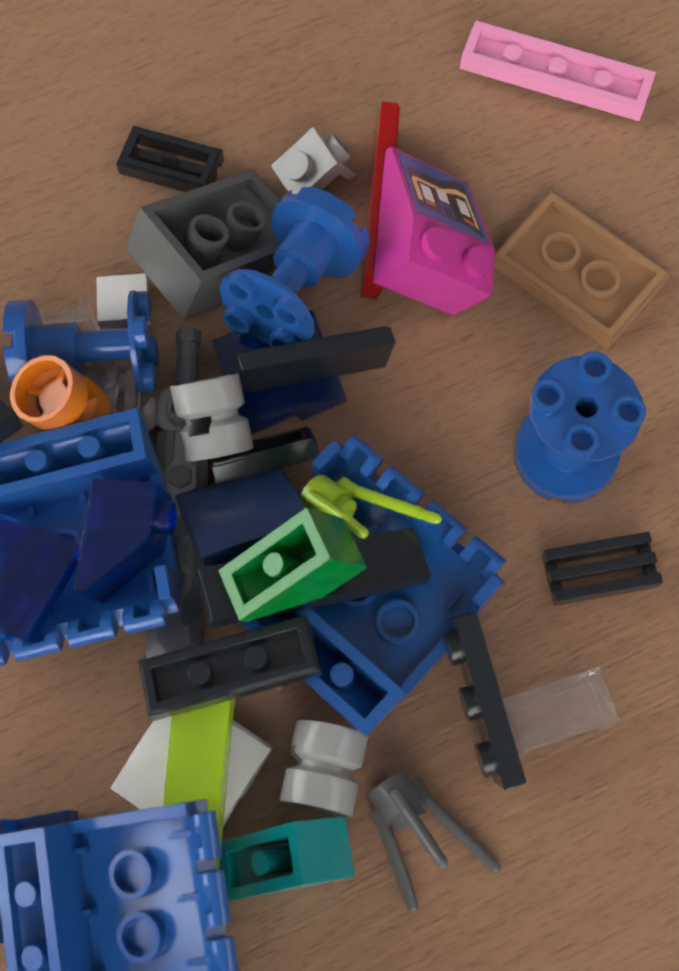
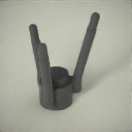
(400, 803)

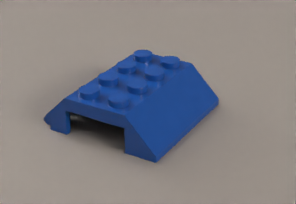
(48, 485)
(388, 642)
(117, 894)

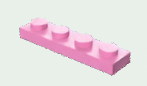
(557, 70)

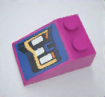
(431, 237)

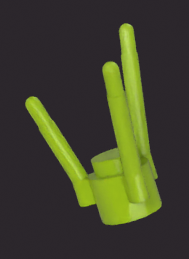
(336, 499)

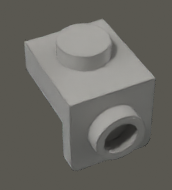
(314, 162)

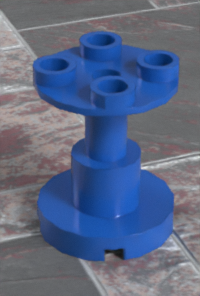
(314, 241)
(66, 341)
(577, 427)

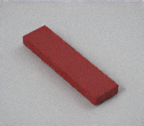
(385, 137)

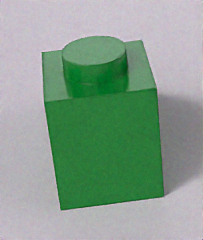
(292, 565)

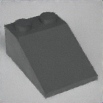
(203, 235)

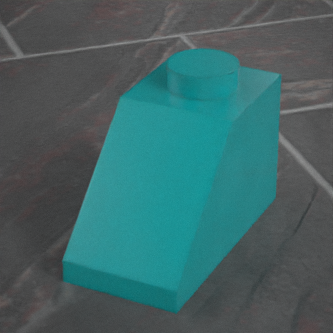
(287, 858)

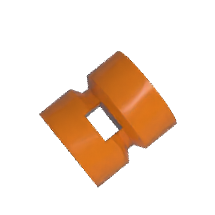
(56, 394)

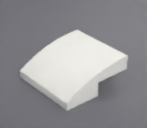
(145, 770)

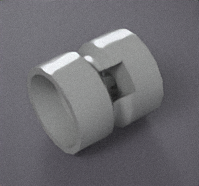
(211, 417)
(324, 768)

